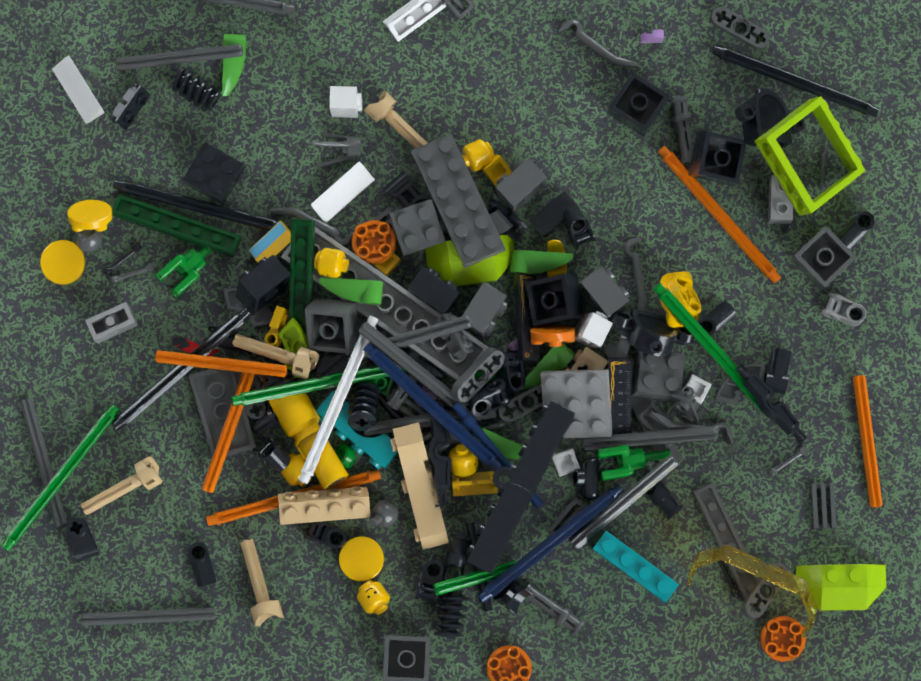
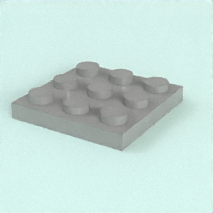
(585, 395)

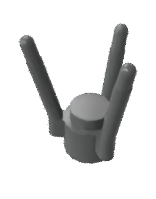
(350, 145)

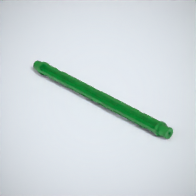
(702, 337)
(304, 386)
(60, 477)

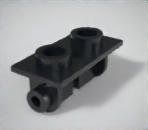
(125, 114)
(518, 227)
(331, 364)

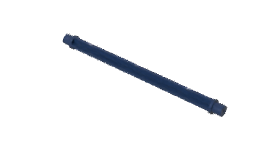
(432, 407)
(550, 543)

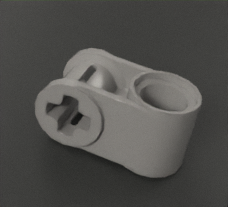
(842, 310)

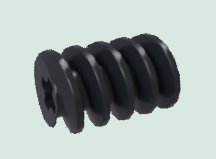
(195, 90)
(363, 405)
(451, 615)

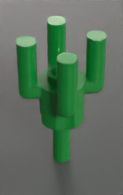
(187, 267)
(628, 460)

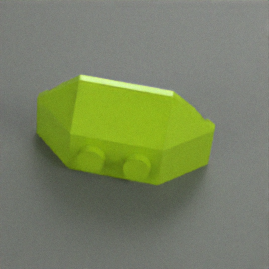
(446, 262)
(844, 585)

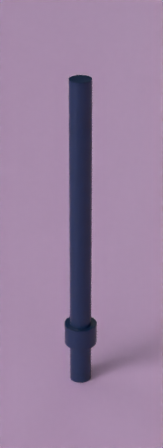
(469, 421)

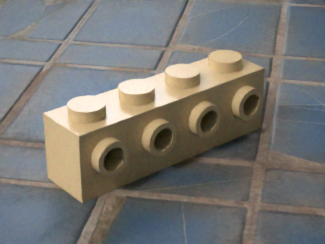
(323, 505)

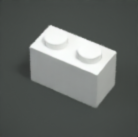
(345, 101)
(592, 329)

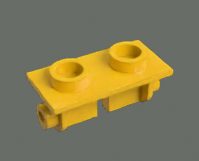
(477, 484)

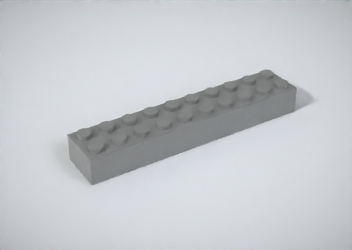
(398, 311)

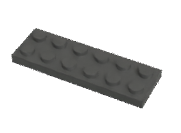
(458, 200)

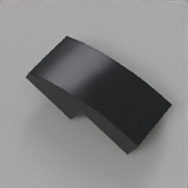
(552, 214)

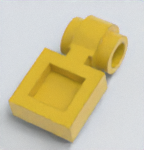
(278, 321)

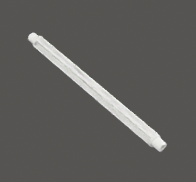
(335, 406)

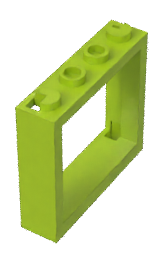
(783, 169)

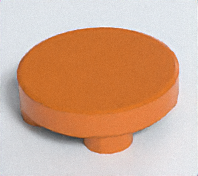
(374, 242)
(552, 334)
(782, 638)
(509, 664)

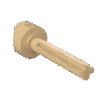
(383, 110)
(300, 362)
(144, 476)
(265, 606)

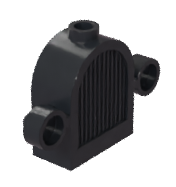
(761, 114)
(650, 332)

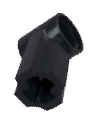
(853, 231)
(718, 317)
(777, 376)
(202, 567)

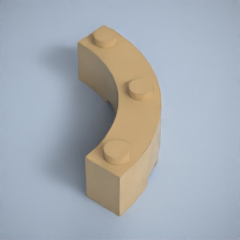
(419, 485)

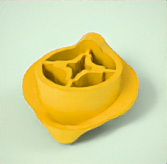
(681, 287)

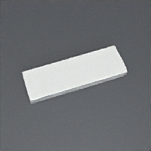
(412, 16)
(77, 90)
(342, 192)

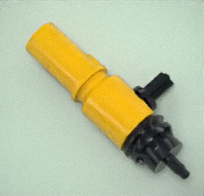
(300, 422)

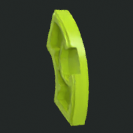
(293, 338)

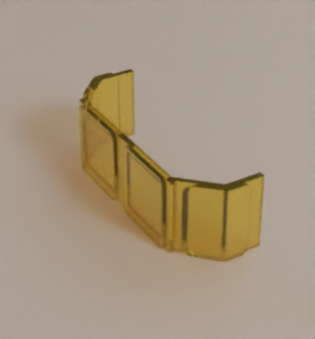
(767, 572)

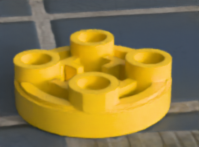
(89, 215)
(62, 262)
(361, 559)

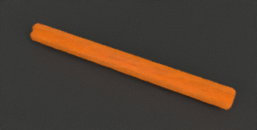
(221, 363)
(226, 436)
(867, 441)

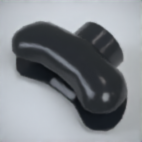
(587, 478)

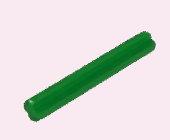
(470, 579)

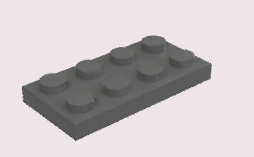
(213, 397)

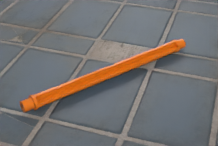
(720, 215)
(272, 503)

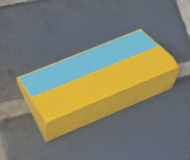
(271, 242)

